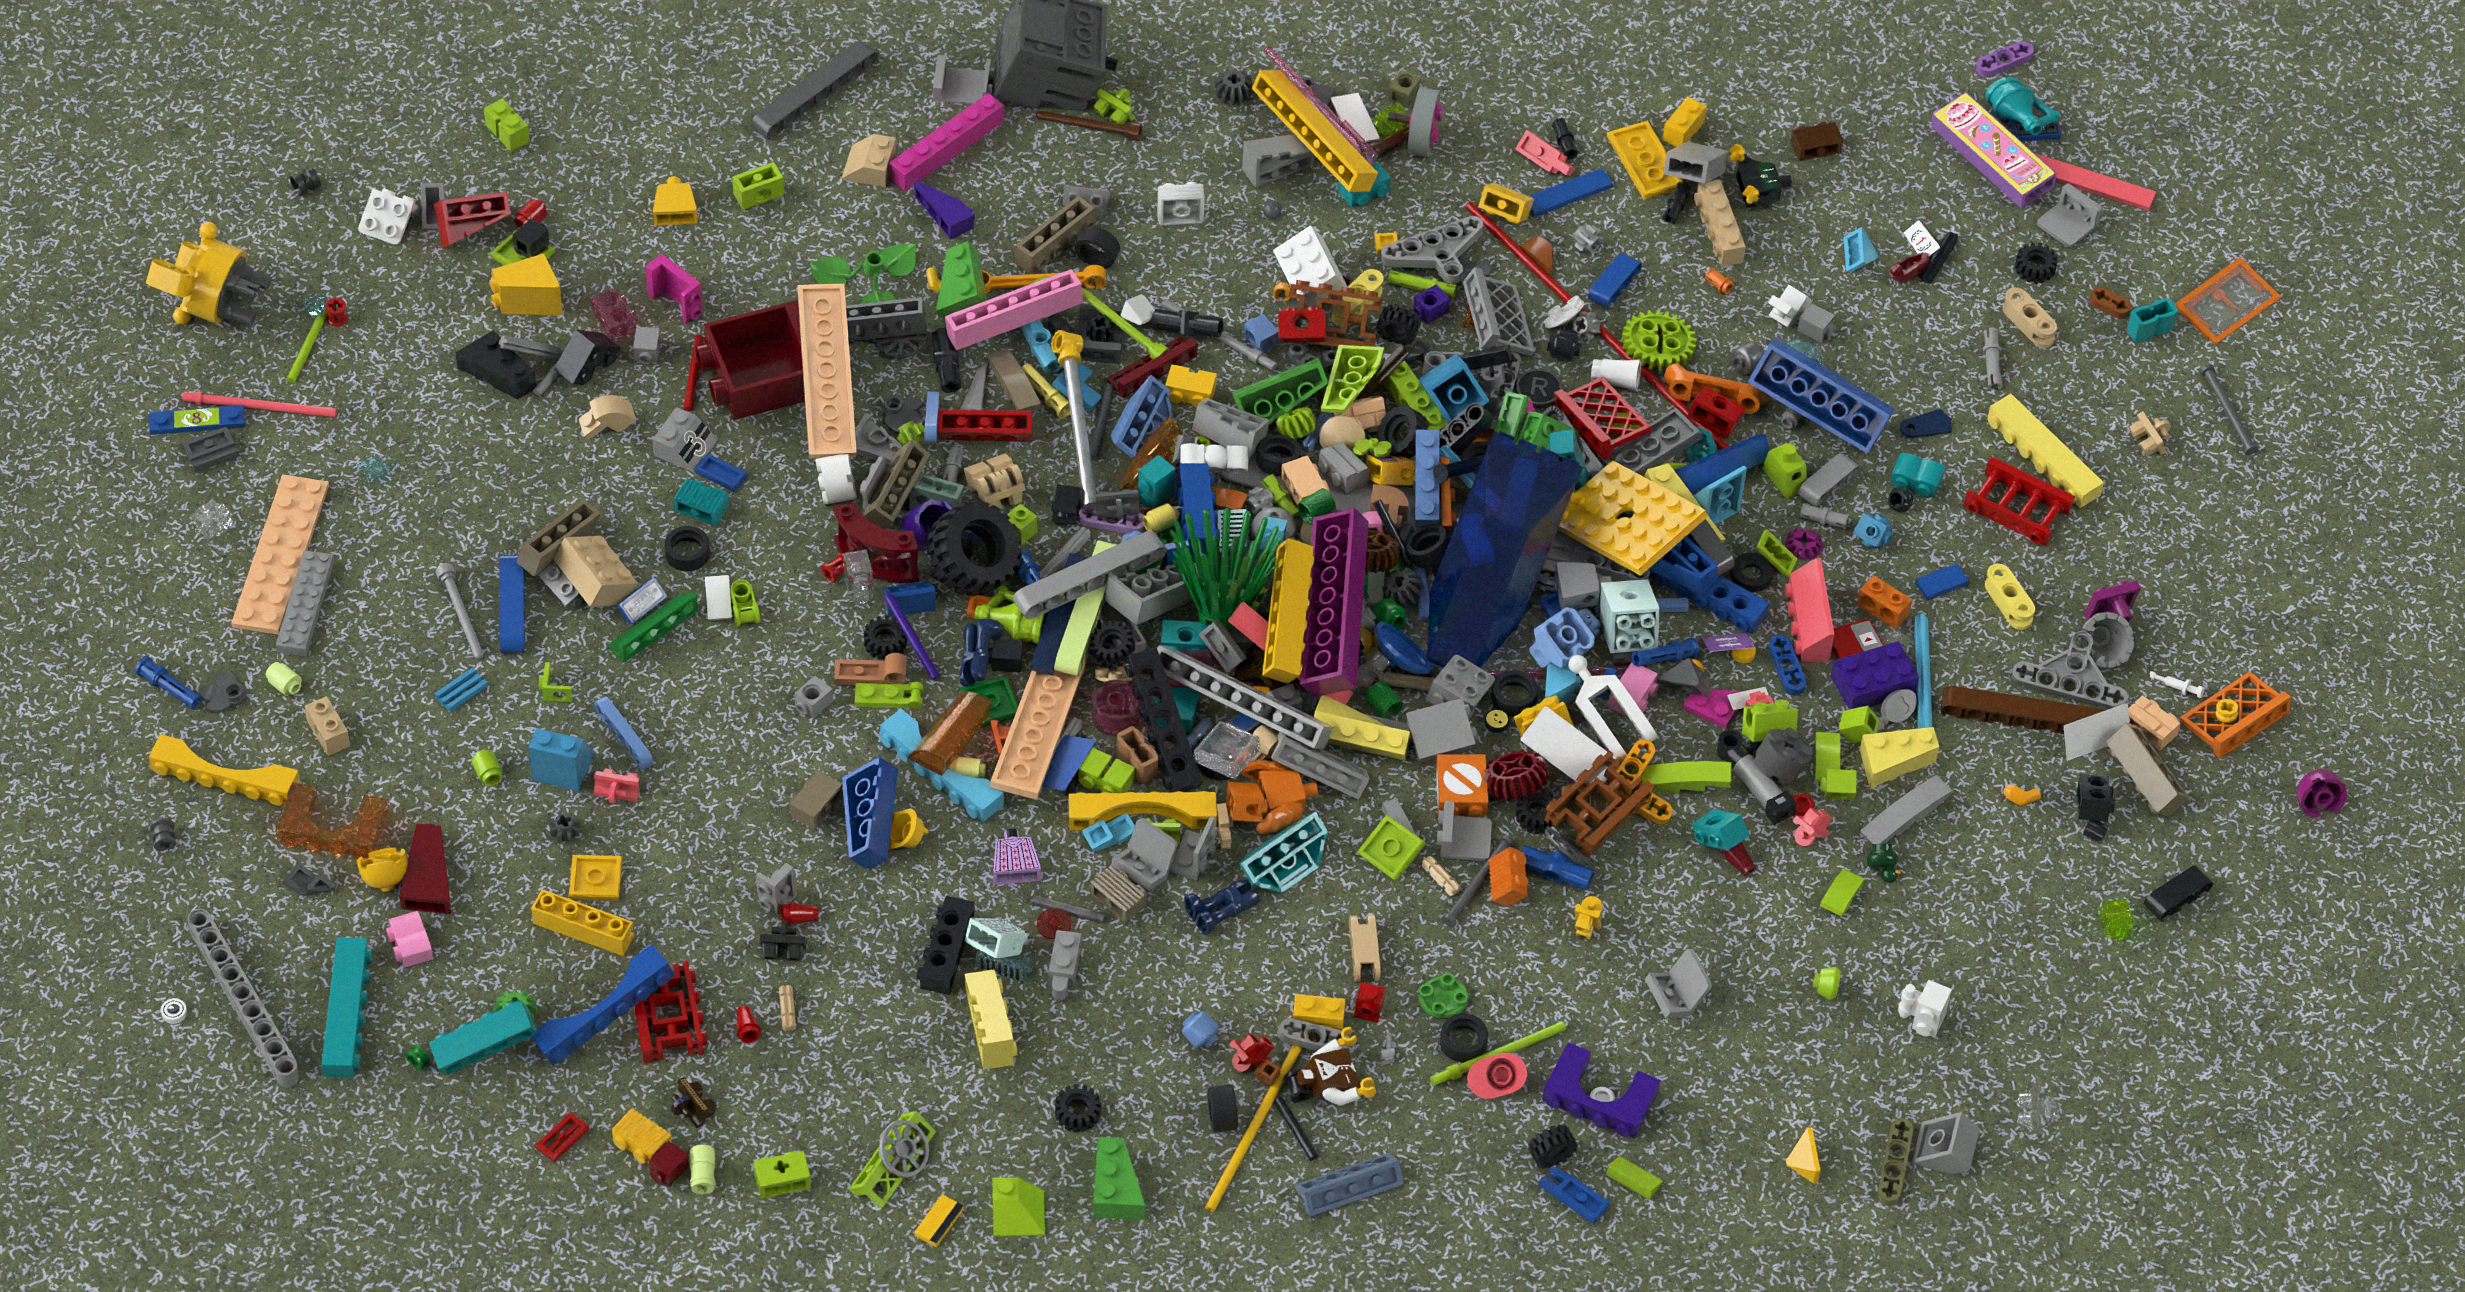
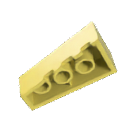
(990, 1019)

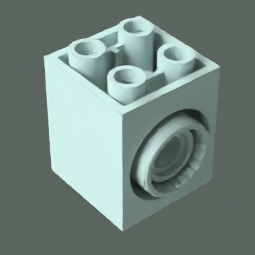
(1629, 616)

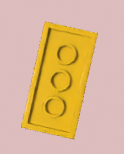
(1643, 159)

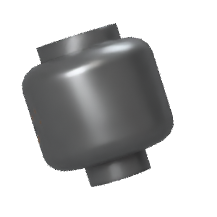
(1747, 357)

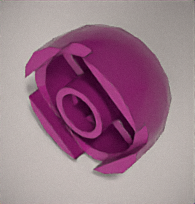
(2321, 789)

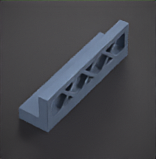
(1350, 1184)

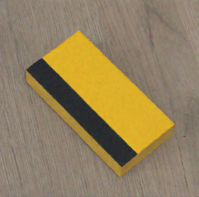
(939, 1220)

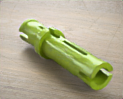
(1420, 284)

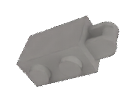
(1064, 963)

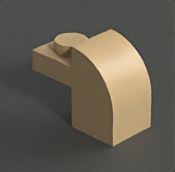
(607, 412)

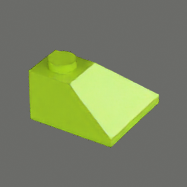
(1017, 1208)

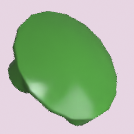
(1443, 996)

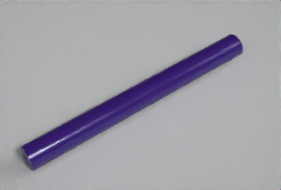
(911, 636)

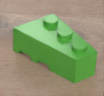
(1116, 1185)

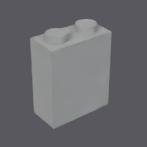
(1696, 162)
(1441, 730)

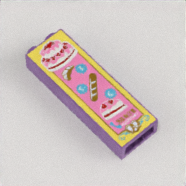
(1993, 150)

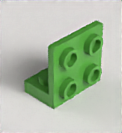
(1538, 429)

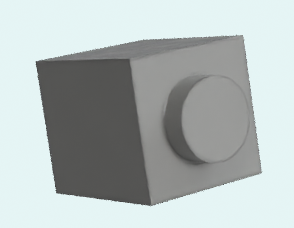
(1816, 323)

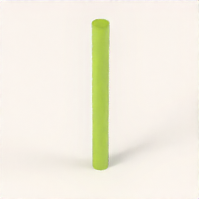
(306, 348)

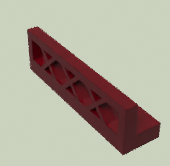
(1156, 367)

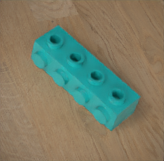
(483, 1037)

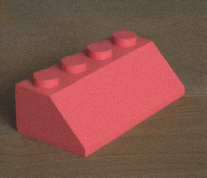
(1810, 613)

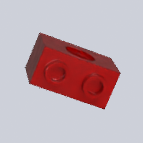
(1312, 333)
(1716, 412)

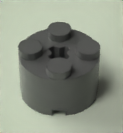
(1782, 755)

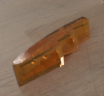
(1157, 444)

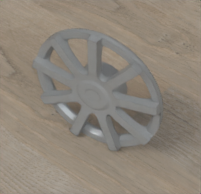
(903, 1148)

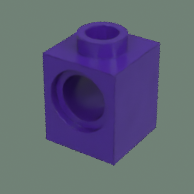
(1431, 304)

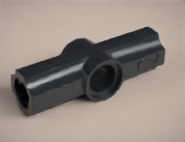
(1187, 323)
(946, 361)

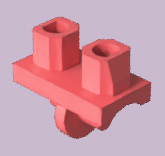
(616, 786)
(1813, 826)

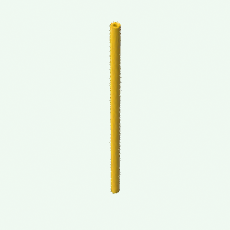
(1252, 1129)

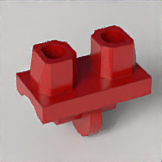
(1250, 1052)

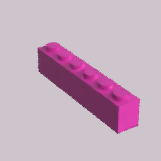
(946, 142)

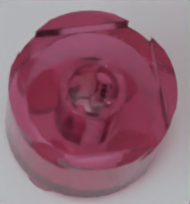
(1114, 707)

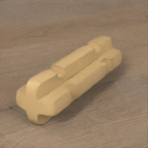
(1440, 875)
(787, 1008)

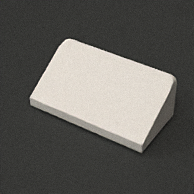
(1138, 310)

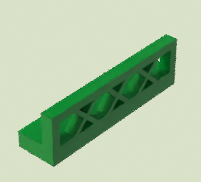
(654, 626)

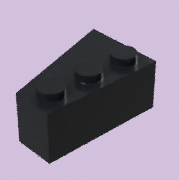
(496, 366)

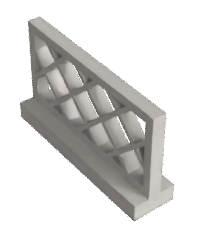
(1485, 314)

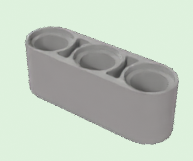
(1828, 479)

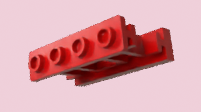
(647, 1015)

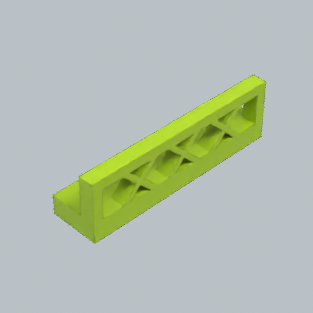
(876, 1169)

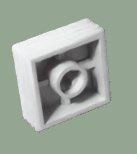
(1180, 204)

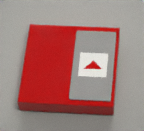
(1855, 638)

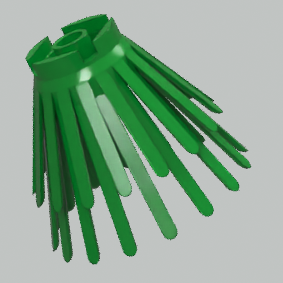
(1223, 590)

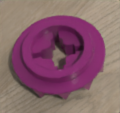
(1794, 544)

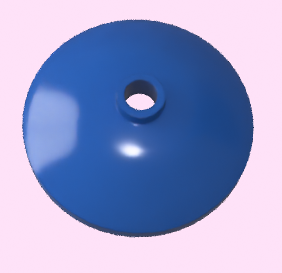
(1401, 650)

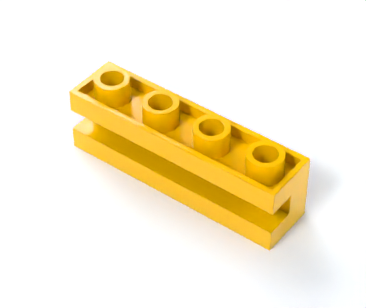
(582, 922)

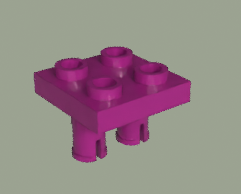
(2114, 599)

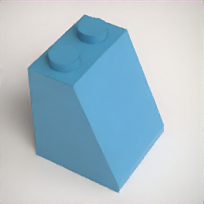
(1452, 387)
(559, 759)

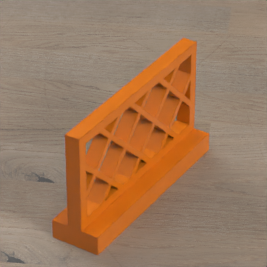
(2248, 724)

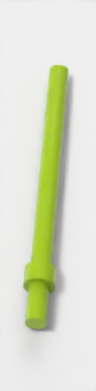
(1455, 1071)

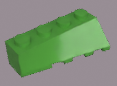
(1282, 391)

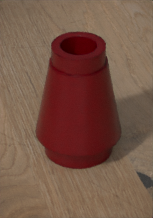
(1739, 858)

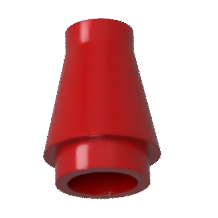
(798, 913)
(747, 1026)

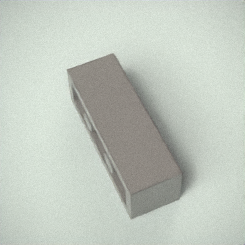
(1395, 811)

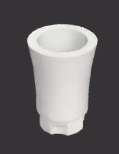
(1618, 372)

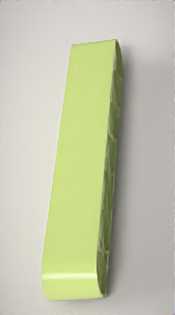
(1081, 625)

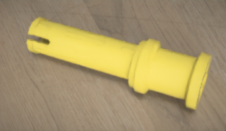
(1052, 396)

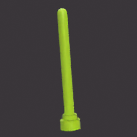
(1155, 349)

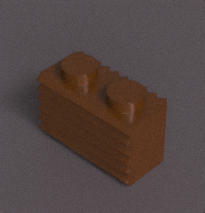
(1816, 141)

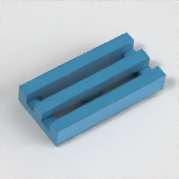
(471, 673)

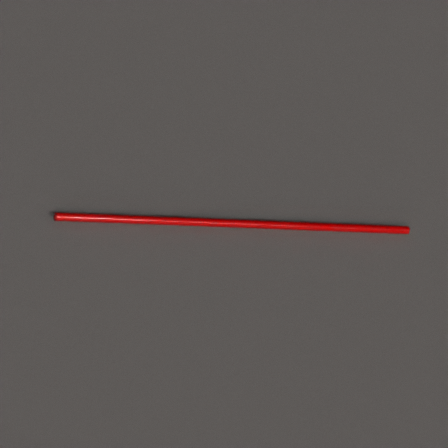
(1606, 335)

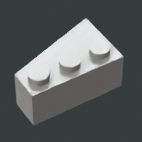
(1274, 158)
(1229, 425)

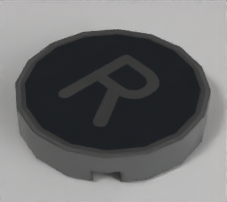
(1539, 386)

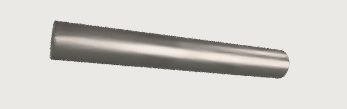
(1069, 909)

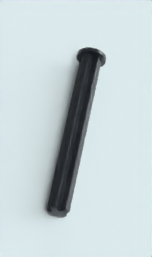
(1443, 472)

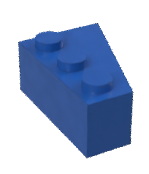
(1687, 566)

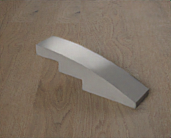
(1907, 810)

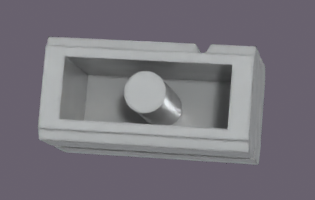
(1343, 467)

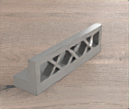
(1321, 766)

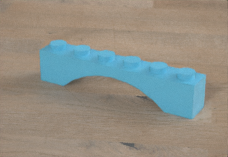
(973, 793)

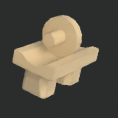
(2154, 442)

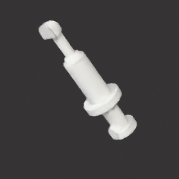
(2180, 685)

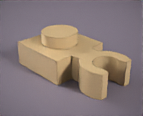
(1224, 821)

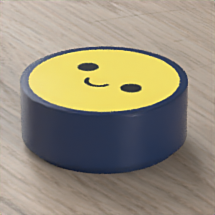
(1496, 720)

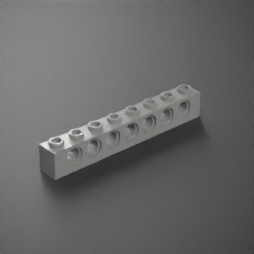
(1244, 698)

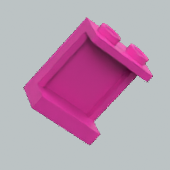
(667, 277)

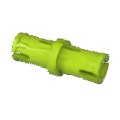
(1281, 496)

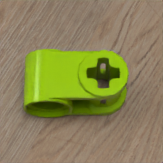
(744, 607)

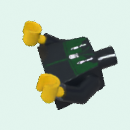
(1758, 180)

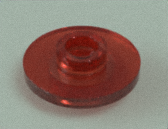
(1051, 921)

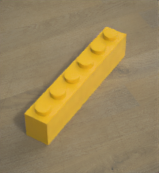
(1288, 611)

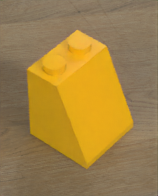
(526, 288)

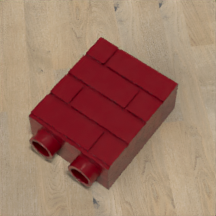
(754, 360)

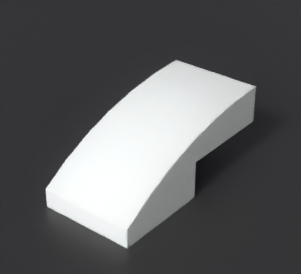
(718, 598)

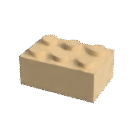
(595, 570)

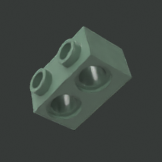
(930, 487)

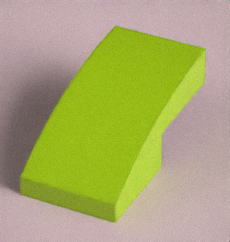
(1826, 753)
(1842, 892)

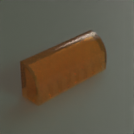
(952, 732)

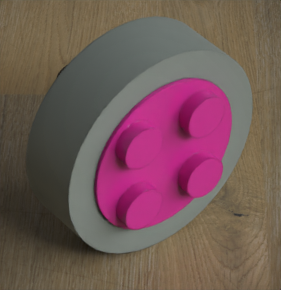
(1422, 121)

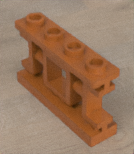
(1336, 297)
(1614, 814)

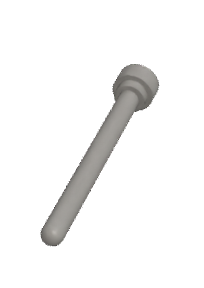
(447, 575)

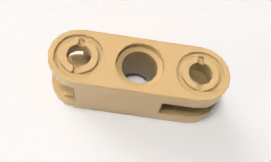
(2030, 317)
(1364, 946)

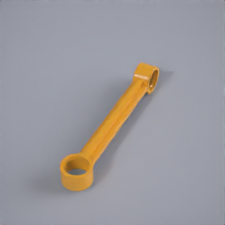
(1020, 281)

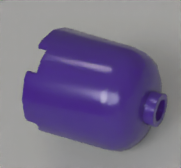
(922, 519)

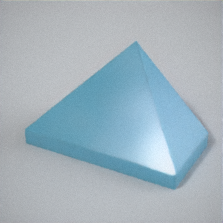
(1858, 250)

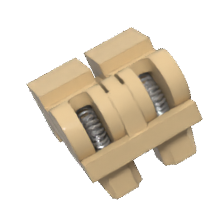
(996, 480)

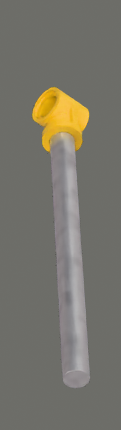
(1069, 347)

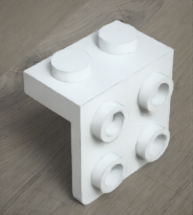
(387, 215)

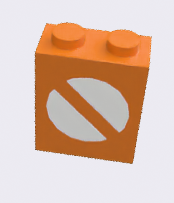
(1462, 782)

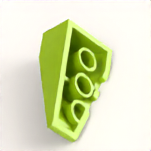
(1349, 375)

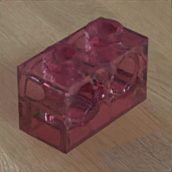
(613, 314)

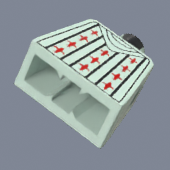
(1002, 938)

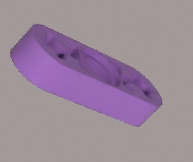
(2007, 52)

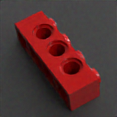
(985, 425)

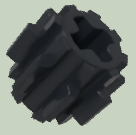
(1100, 329)

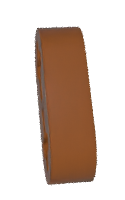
(2110, 302)

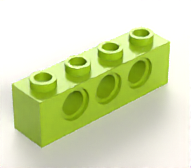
(1409, 392)

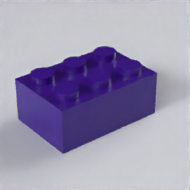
(1873, 675)

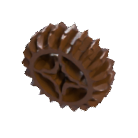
(1381, 552)

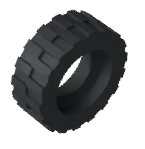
(1393, 421)

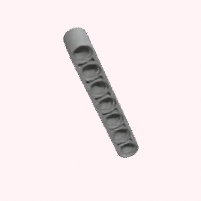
(1089, 574)

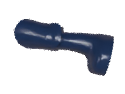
(976, 651)
(1230, 897)

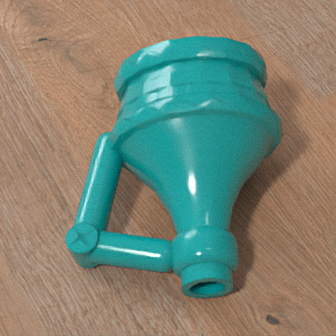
(2015, 103)

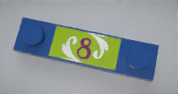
(196, 419)

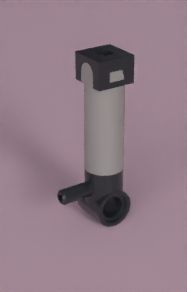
(1777, 804)

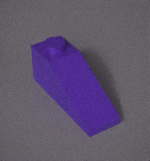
(946, 210)

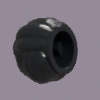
(1900, 499)

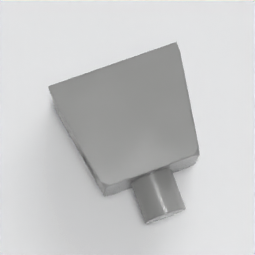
(1578, 584)

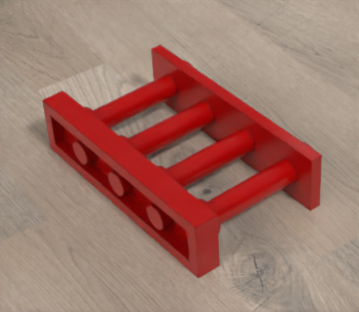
(2024, 483)

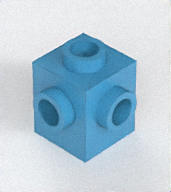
(1874, 530)

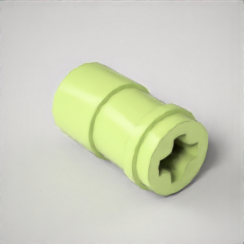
(702, 1169)

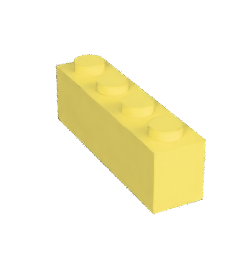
(1360, 731)

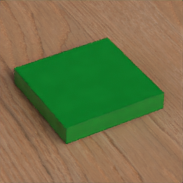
(1000, 693)

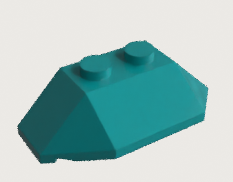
(1287, 855)

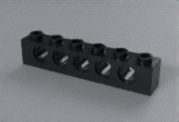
(1150, 663)

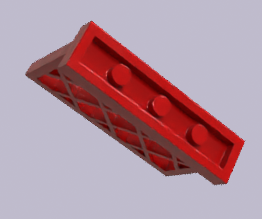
(1586, 423)

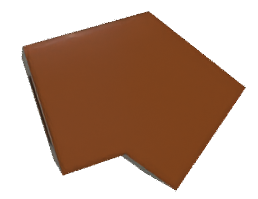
(1271, 1074)

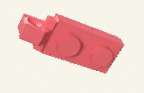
(1544, 154)

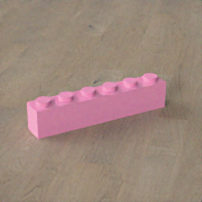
(1014, 309)

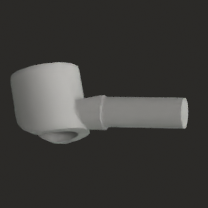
(1389, 1052)

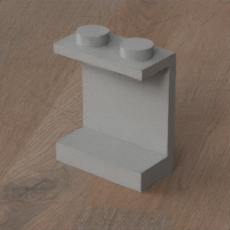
(961, 85)

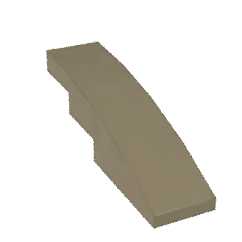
(1013, 381)

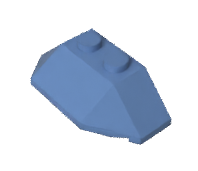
(1142, 416)

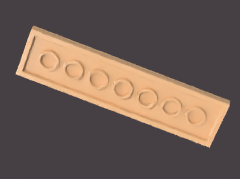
(826, 370)
(280, 554)
(1035, 732)

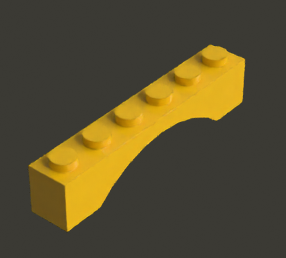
(268, 783)
(1186, 807)

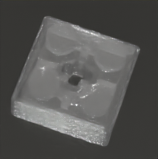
(1227, 749)

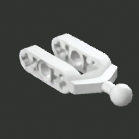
(1595, 686)

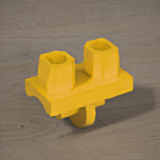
(1588, 916)

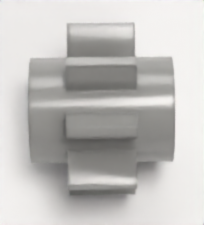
(1587, 238)
(1586, 325)
(1259, 500)

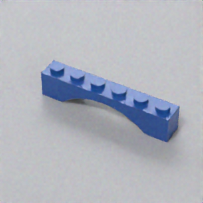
(562, 1036)

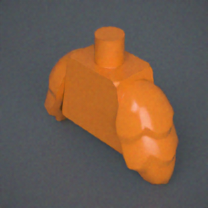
(1283, 792)

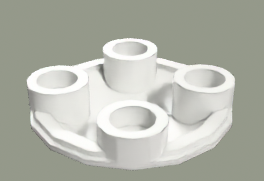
(1564, 314)

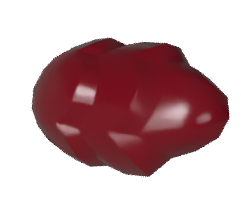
(1909, 267)

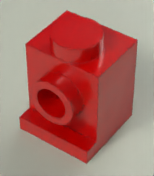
(1369, 1002)

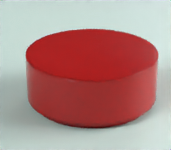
(1804, 803)

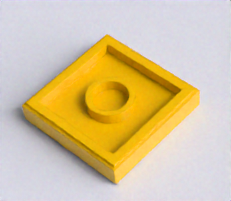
(595, 877)

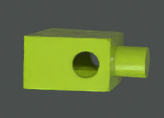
(1785, 469)

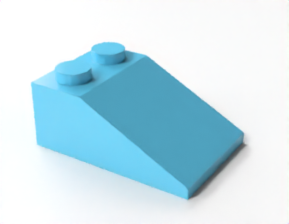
(1723, 496)

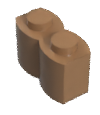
(1135, 752)

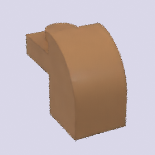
(1394, 502)

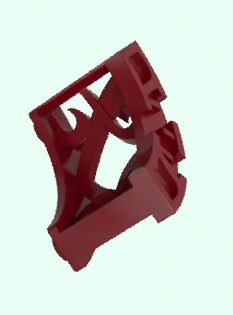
(857, 531)

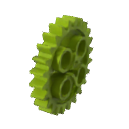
(1642, 340)

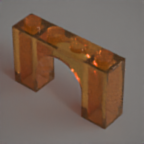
(356, 839)

